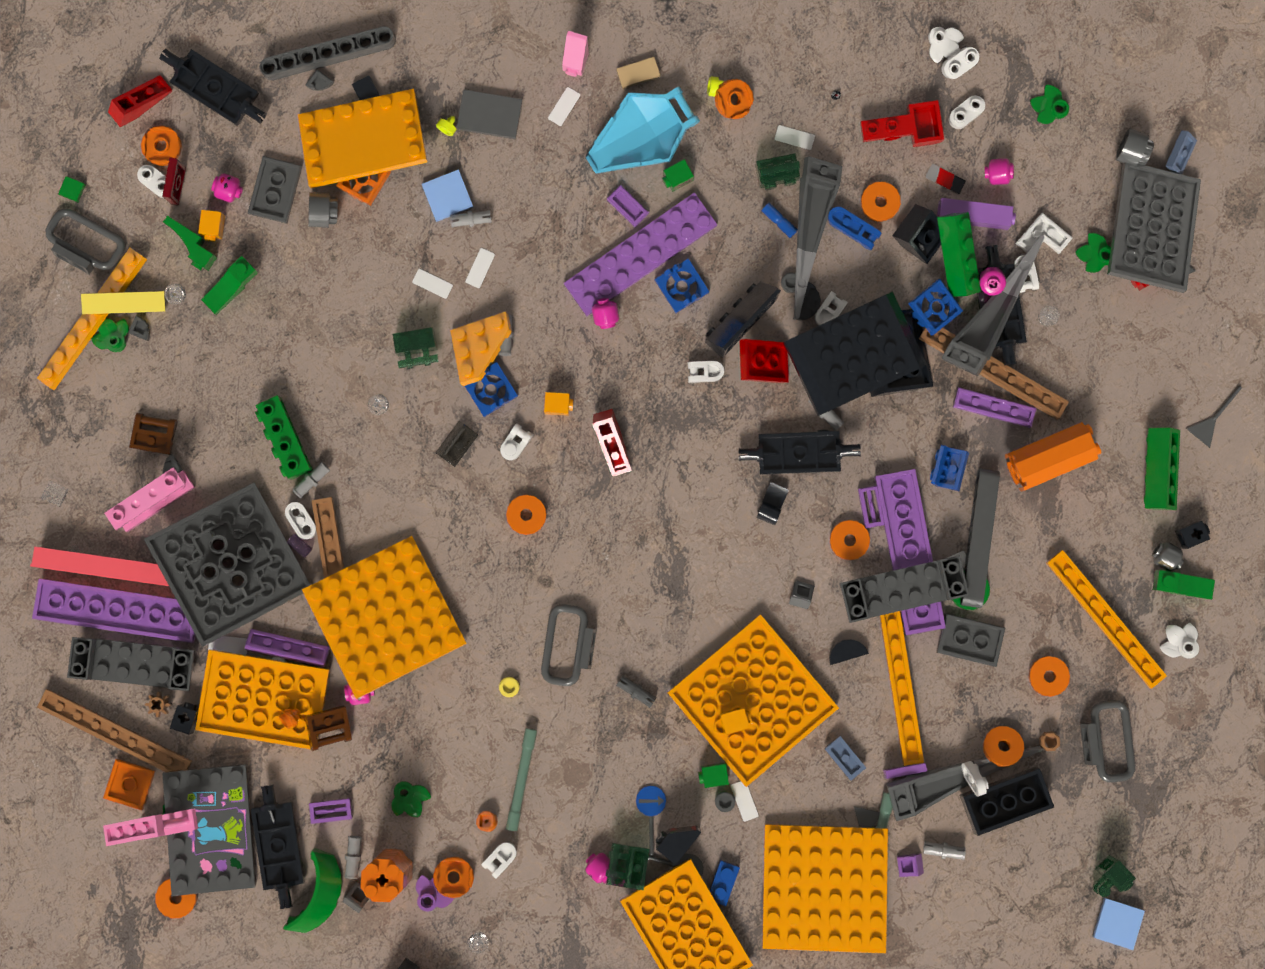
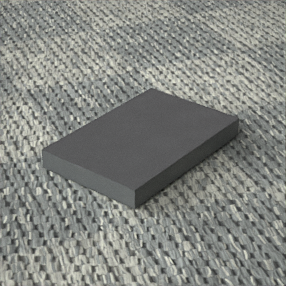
(489, 114)
(274, 189)
(971, 640)

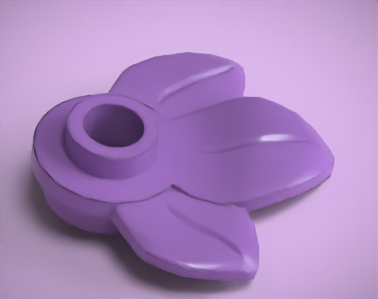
(426, 888)

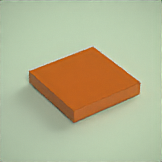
(129, 784)

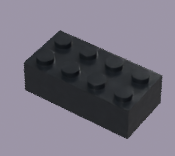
(1007, 801)

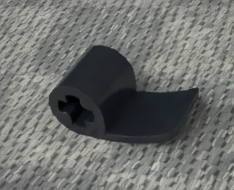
(772, 503)

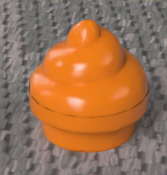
(289, 717)

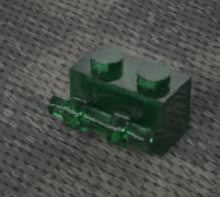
(778, 171)
(413, 343)
(627, 866)
(1113, 875)

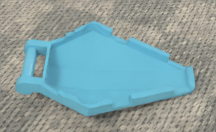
(641, 132)

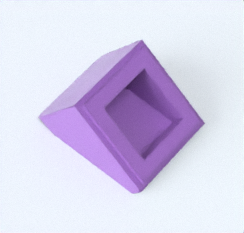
(910, 865)

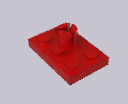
(763, 361)

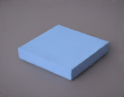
(447, 195)
(1118, 923)

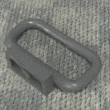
(74, 255)
(584, 646)
(1093, 743)

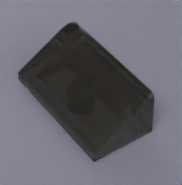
(456, 443)

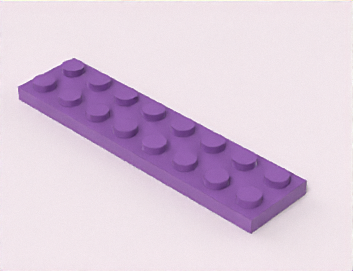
(641, 253)
(908, 541)
(111, 610)

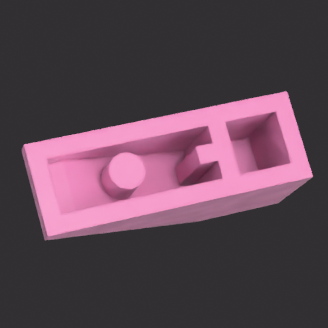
(575, 54)

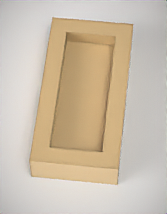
(638, 73)

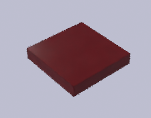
(174, 181)

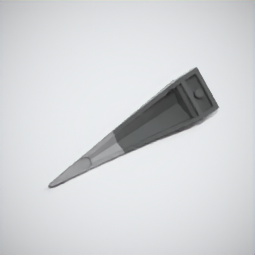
(816, 197)
(979, 337)
(924, 789)

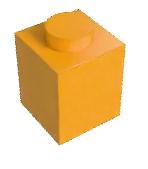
(211, 225)
(558, 403)
(735, 720)

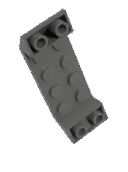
(904, 589)
(130, 663)

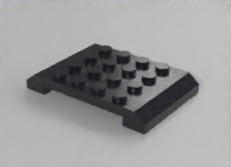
(855, 353)

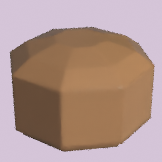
(1049, 741)

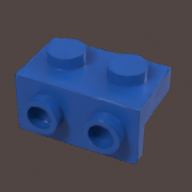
(949, 468)

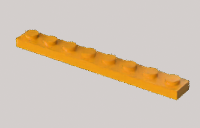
(89, 323)
(1106, 619)
(901, 688)

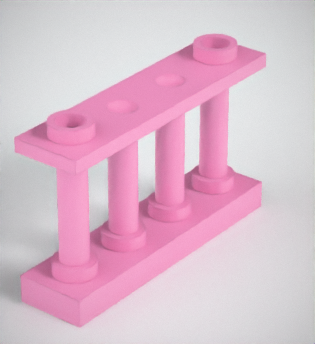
(149, 500)
(150, 827)

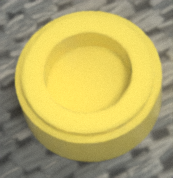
(509, 687)

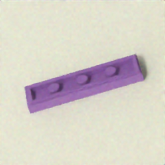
(994, 407)
(287, 648)

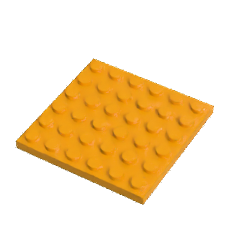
(384, 617)
(767, 680)
(825, 888)

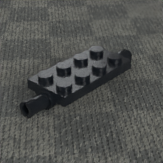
(213, 87)
(1014, 328)
(799, 452)
(277, 846)

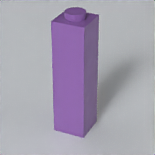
(980, 213)

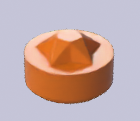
(486, 821)

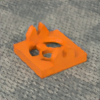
(370, 196)

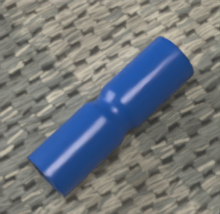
(777, 218)

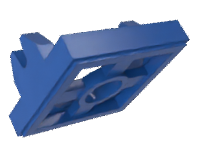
(685, 266)
(947, 299)
(510, 393)

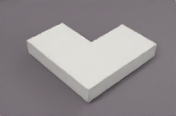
(1053, 235)

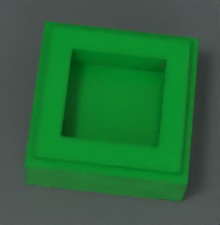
(71, 189)

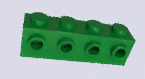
(959, 254)
(283, 437)
(1162, 468)

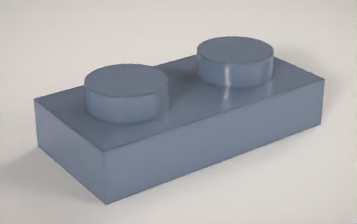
(1181, 152)
(845, 758)

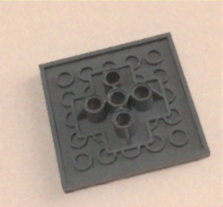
(214, 603)

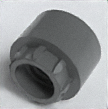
(1135, 148)
(322, 210)

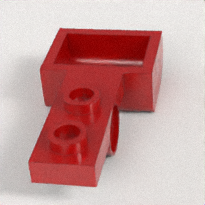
(920, 123)

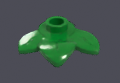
(1047, 105)
(1093, 253)
(110, 333)
(411, 801)

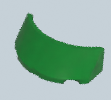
(325, 895)

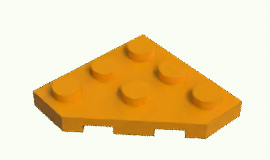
(478, 345)

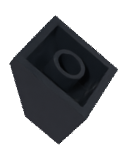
(919, 233)
(676, 842)

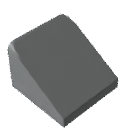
(801, 594)
(356, 898)

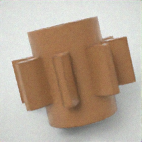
(164, 705)

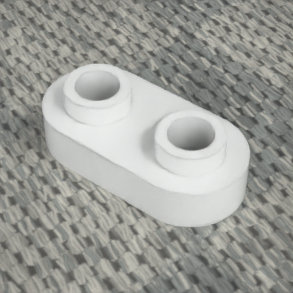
(961, 62)
(967, 111)
(153, 181)
(300, 521)
(974, 779)

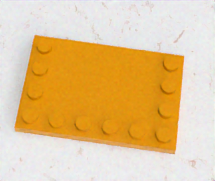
(362, 138)
(248, 693)
(684, 923)

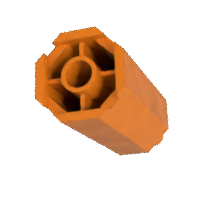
(1052, 456)
(386, 875)

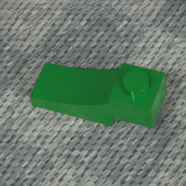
(200, 257)
(229, 285)
(1183, 584)

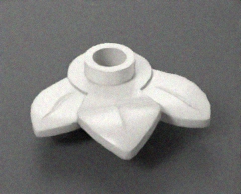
(947, 45)
(1178, 639)

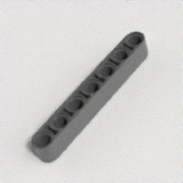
(318, 50)
(980, 536)

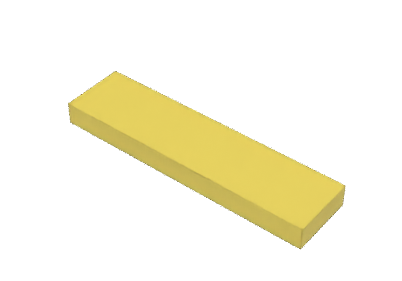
(123, 302)

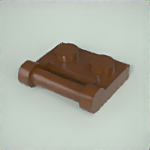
(151, 440)
(325, 722)

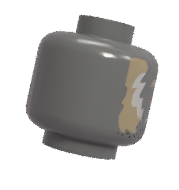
(1168, 556)

